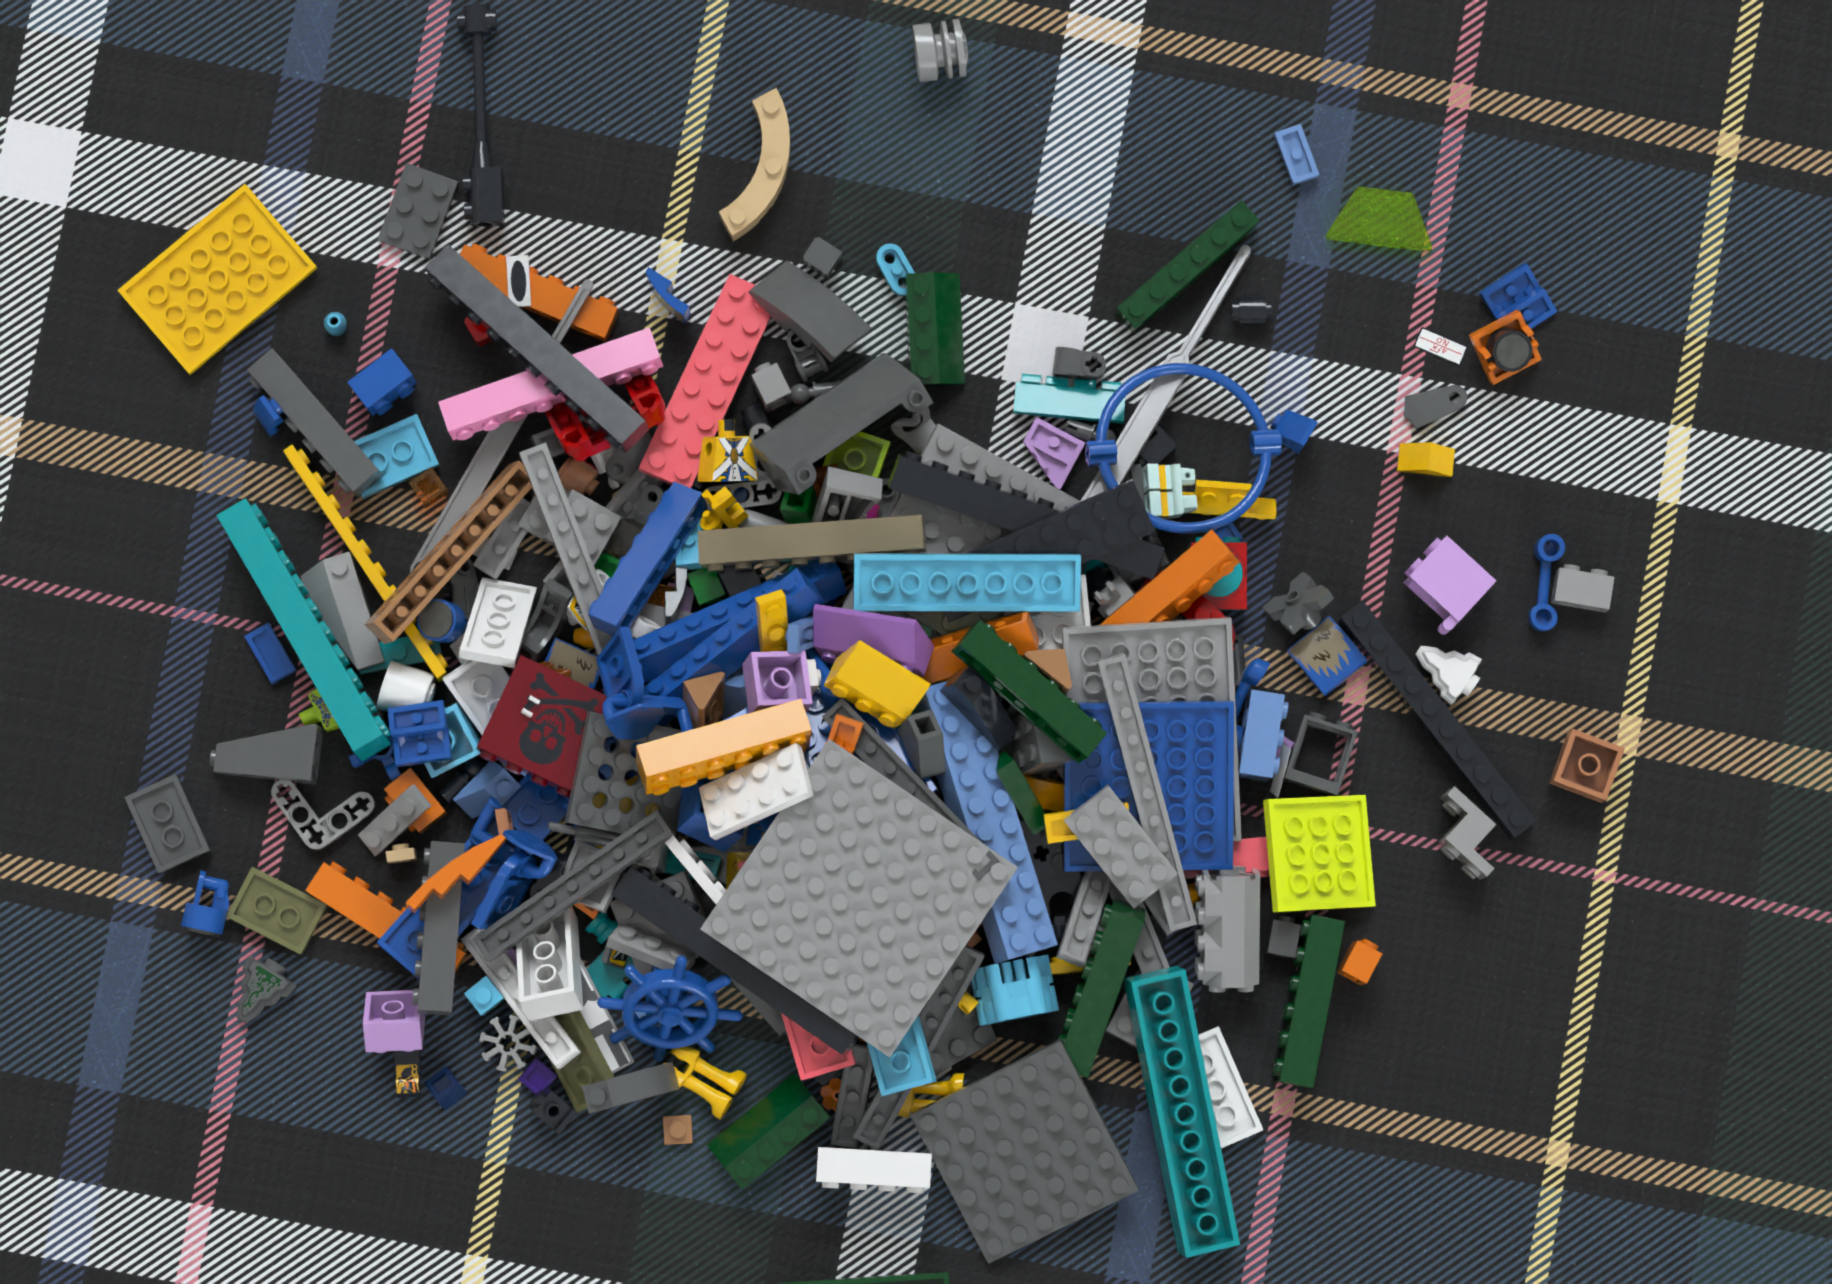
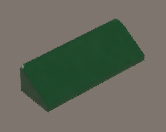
(1020, 792)

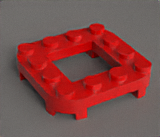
(582, 442)

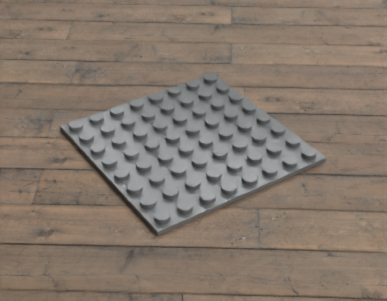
(859, 899)

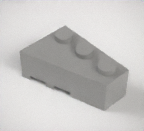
(846, 496)

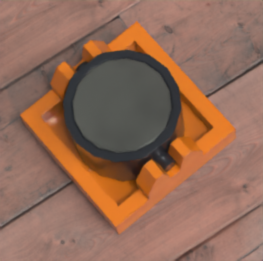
(1505, 347)

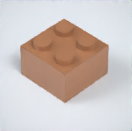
(1586, 765)

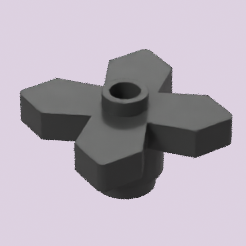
(1301, 605)

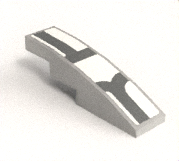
(602, 1025)

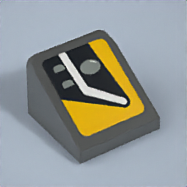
(614, 958)

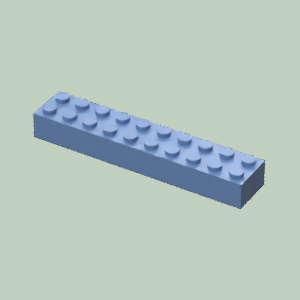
(977, 796)

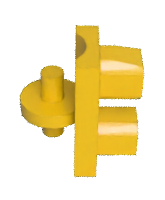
(719, 503)

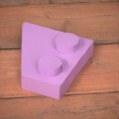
(1053, 450)

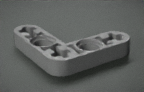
(762, 479)
(325, 823)

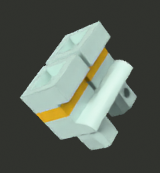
(1164, 490)

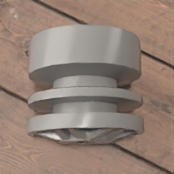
(939, 50)

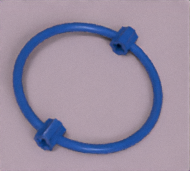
(1261, 443)

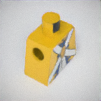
(726, 456)

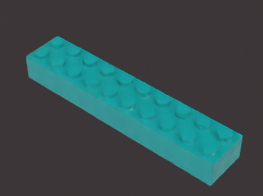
(301, 625)
(1181, 1111)

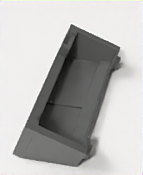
(833, 418)

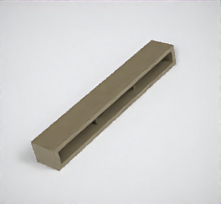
(809, 542)

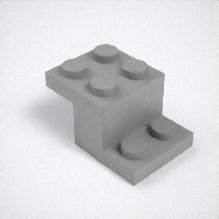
(594, 522)
(1466, 834)

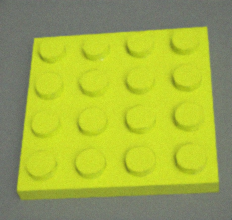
(1319, 853)

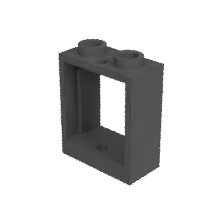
(1312, 782)

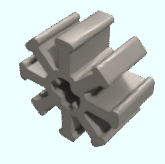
(501, 1048)

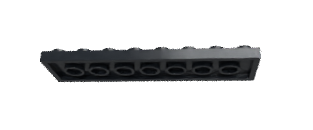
(1083, 529)

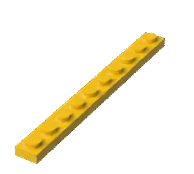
(360, 552)

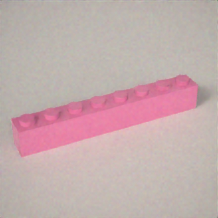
(523, 394)

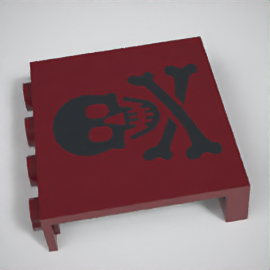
(550, 739)

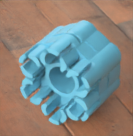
(1014, 990)

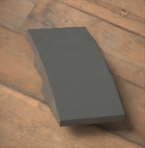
(809, 310)

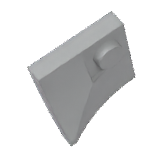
(601, 897)

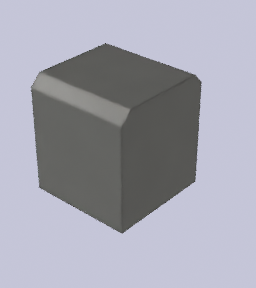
(822, 257)

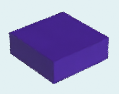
(537, 1076)

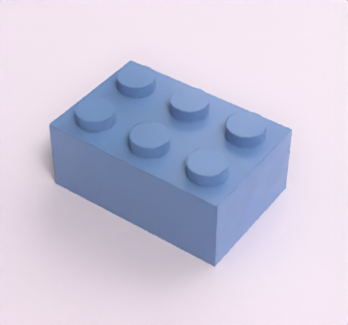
(1261, 735)

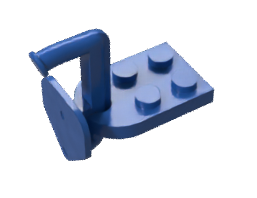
(626, 709)
(516, 873)

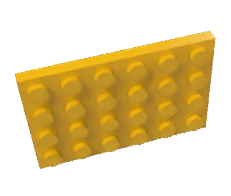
(217, 279)

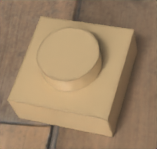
(401, 853)

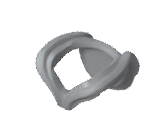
(918, 437)

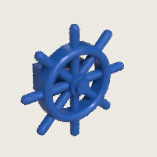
(669, 1004)

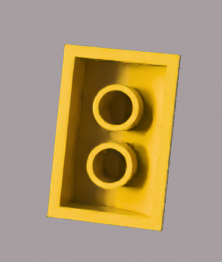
(876, 684)

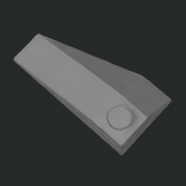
(342, 601)

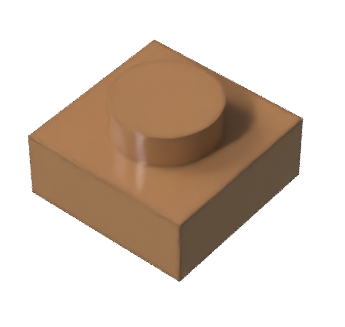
(677, 1129)

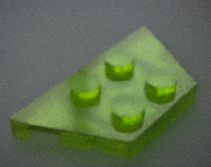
(1381, 220)

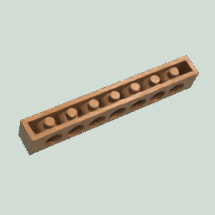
(450, 553)

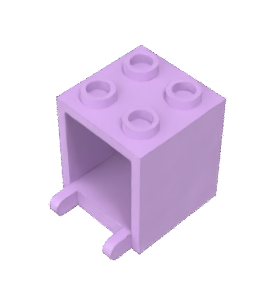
(1448, 581)

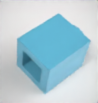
(484, 996)

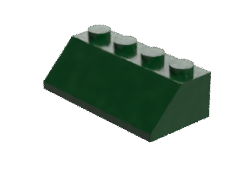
(934, 328)
(768, 1131)

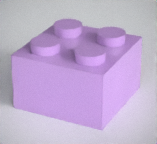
(776, 679)
(392, 1022)

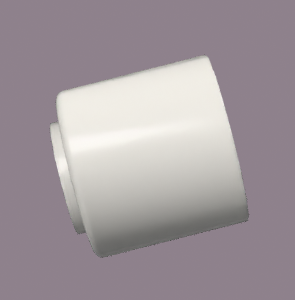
(405, 686)

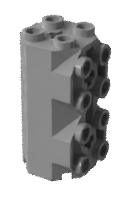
(1228, 929)

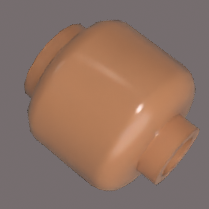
(578, 476)

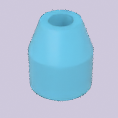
(339, 328)

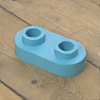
(895, 270)

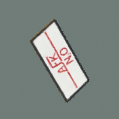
(1440, 346)

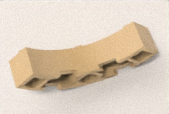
(770, 173)

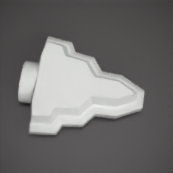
(1450, 671)

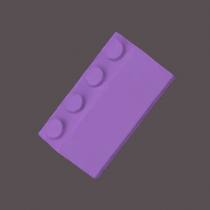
(893, 636)

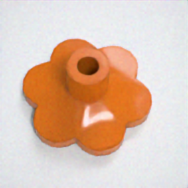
(828, 1093)

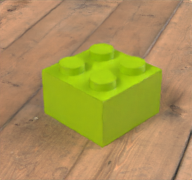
(860, 454)

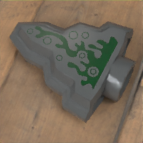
(262, 987)

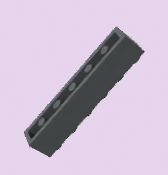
(315, 423)
(439, 936)

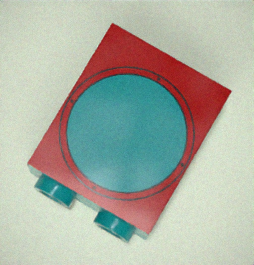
(1231, 590)

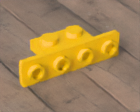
(1221, 497)

